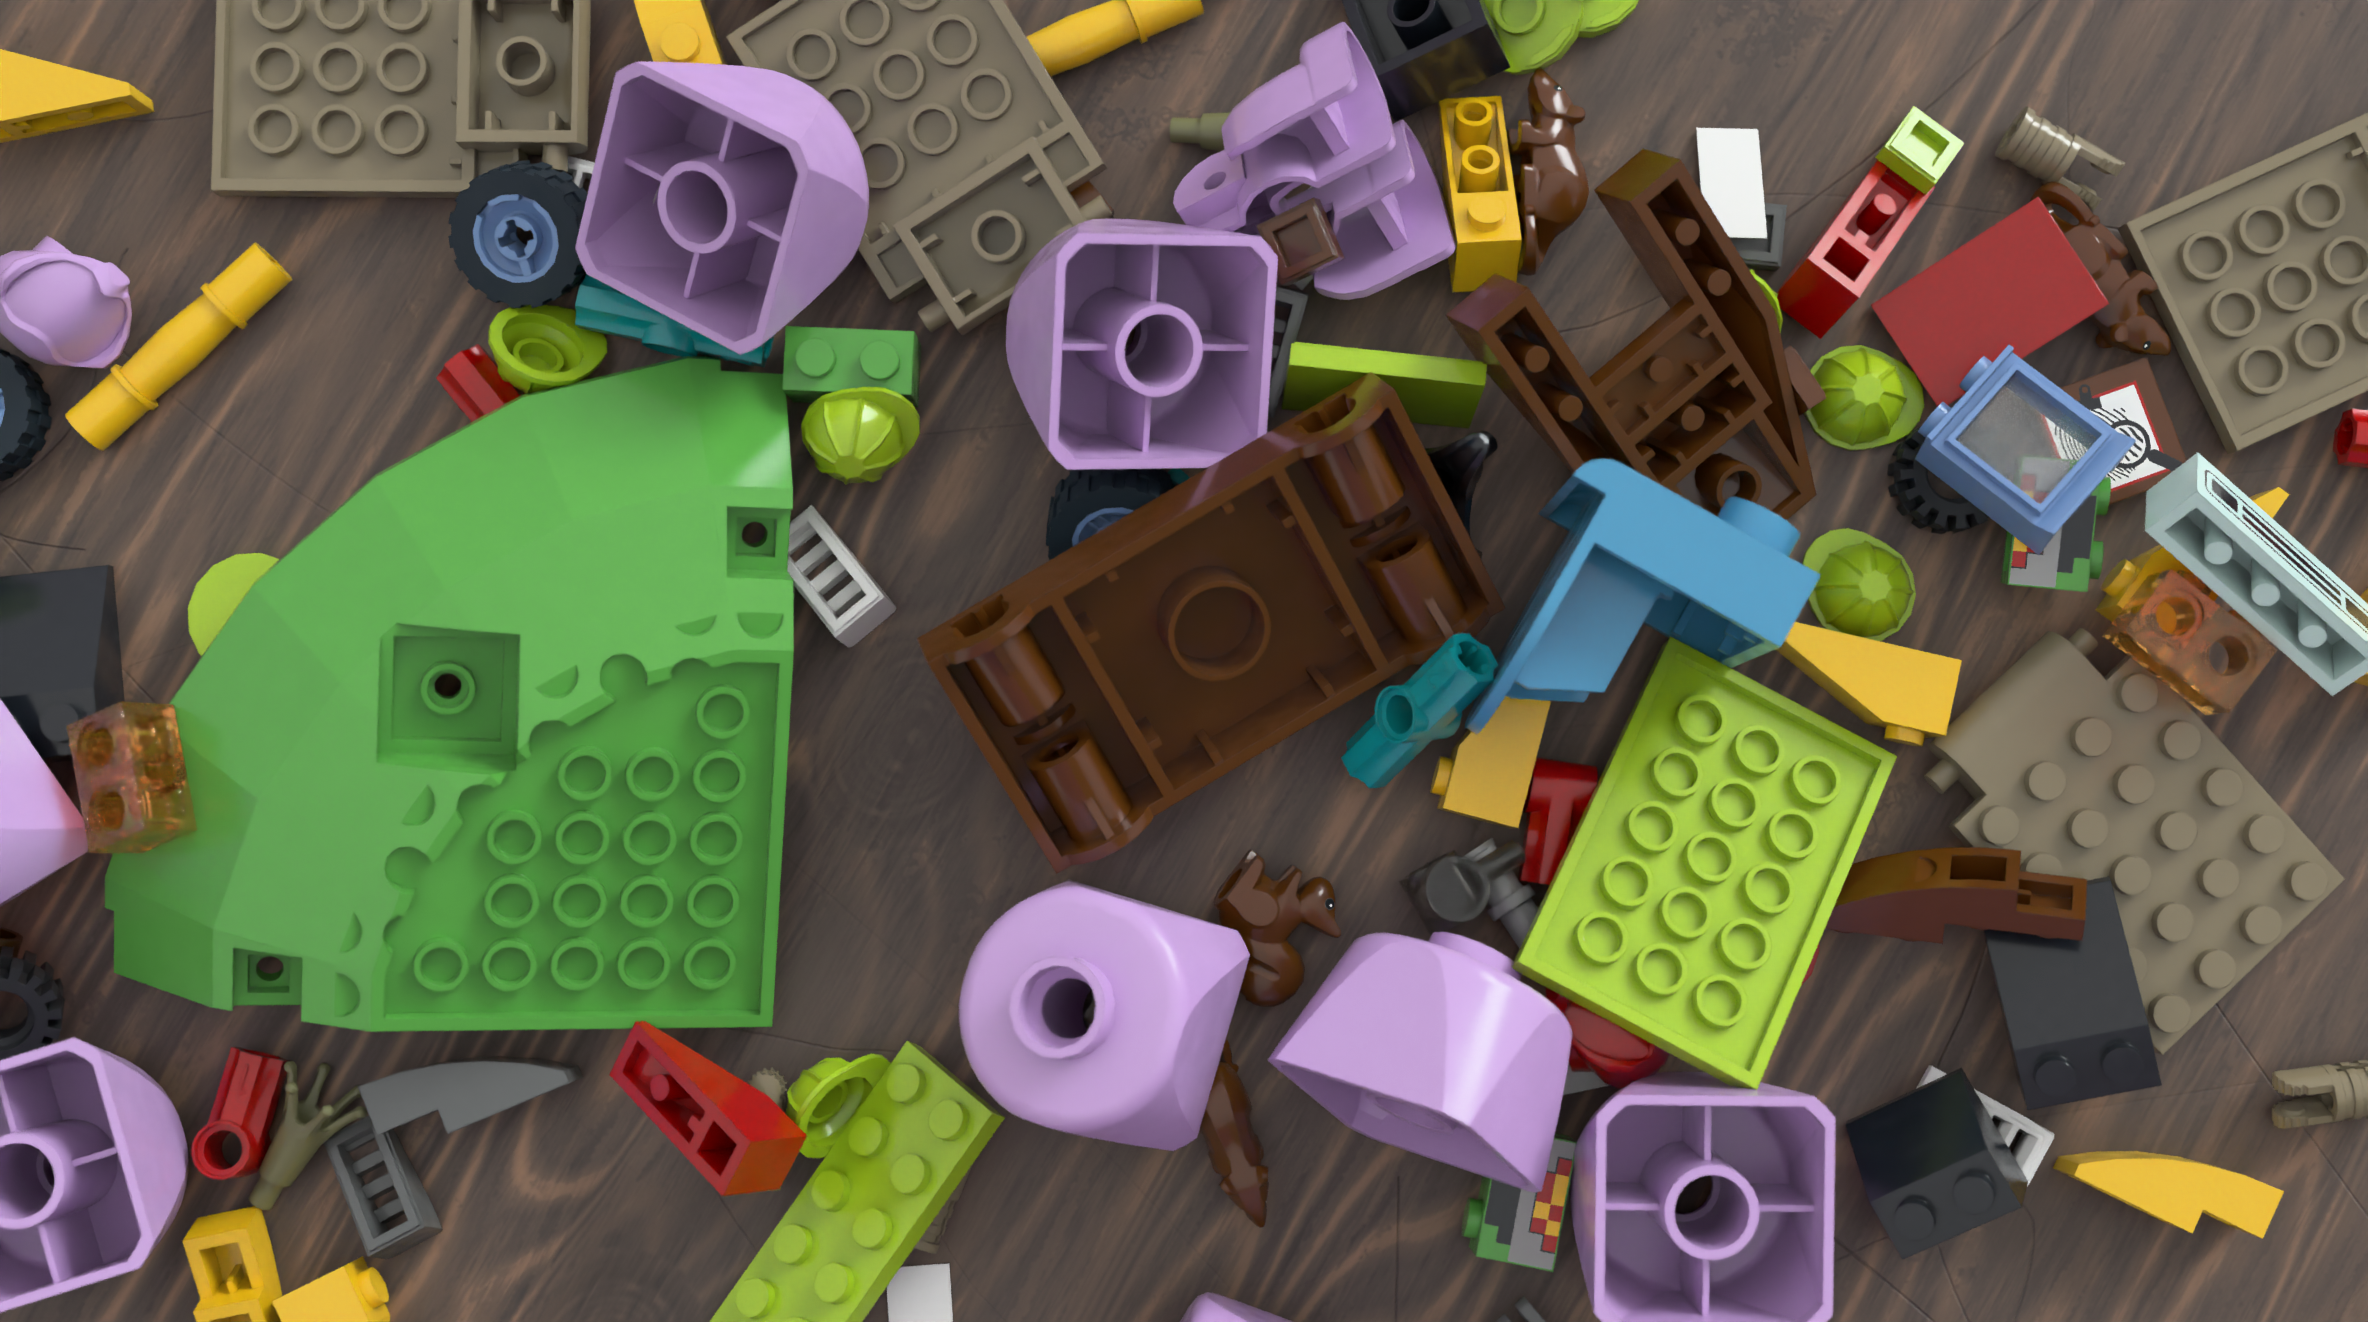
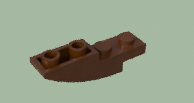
(1975, 887)

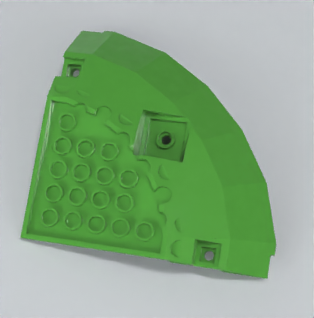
(592, 803)

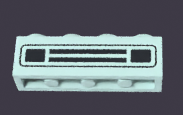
(2261, 572)

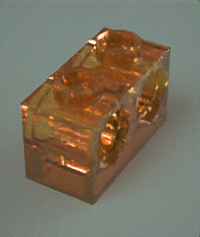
(2183, 656)
(131, 777)

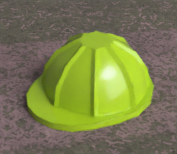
(543, 347)
(1867, 398)
(859, 432)
(1861, 586)
(829, 1097)

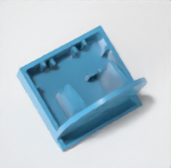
(1651, 561)

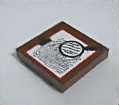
(2133, 406)

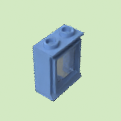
(2020, 448)

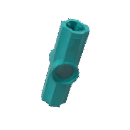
(616, 314)
(1419, 710)

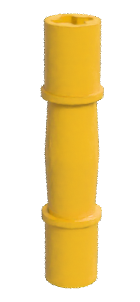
(1105, 28)
(178, 347)

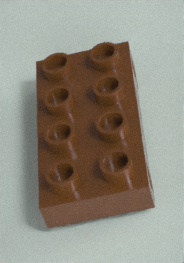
(1213, 622)

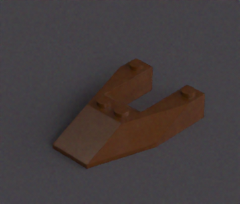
(1693, 397)

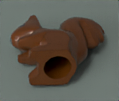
(1265, 917)

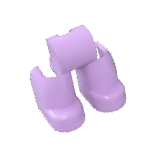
(1334, 132)

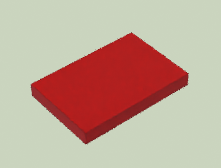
(1998, 290)

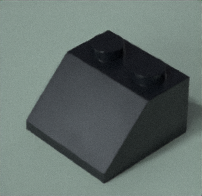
(1935, 1164)

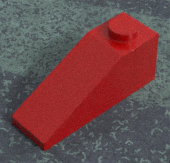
(1850, 249)
(710, 1115)

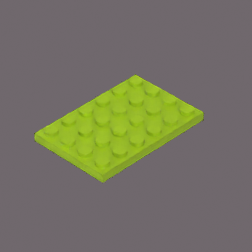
(1706, 865)

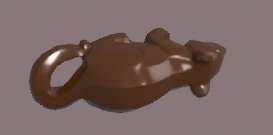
(1551, 177)
(2123, 320)
(1232, 1142)

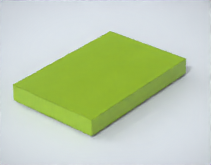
(1429, 387)

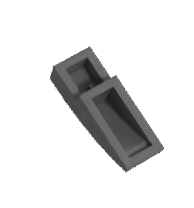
(462, 1089)

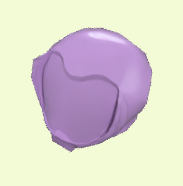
(64, 306)

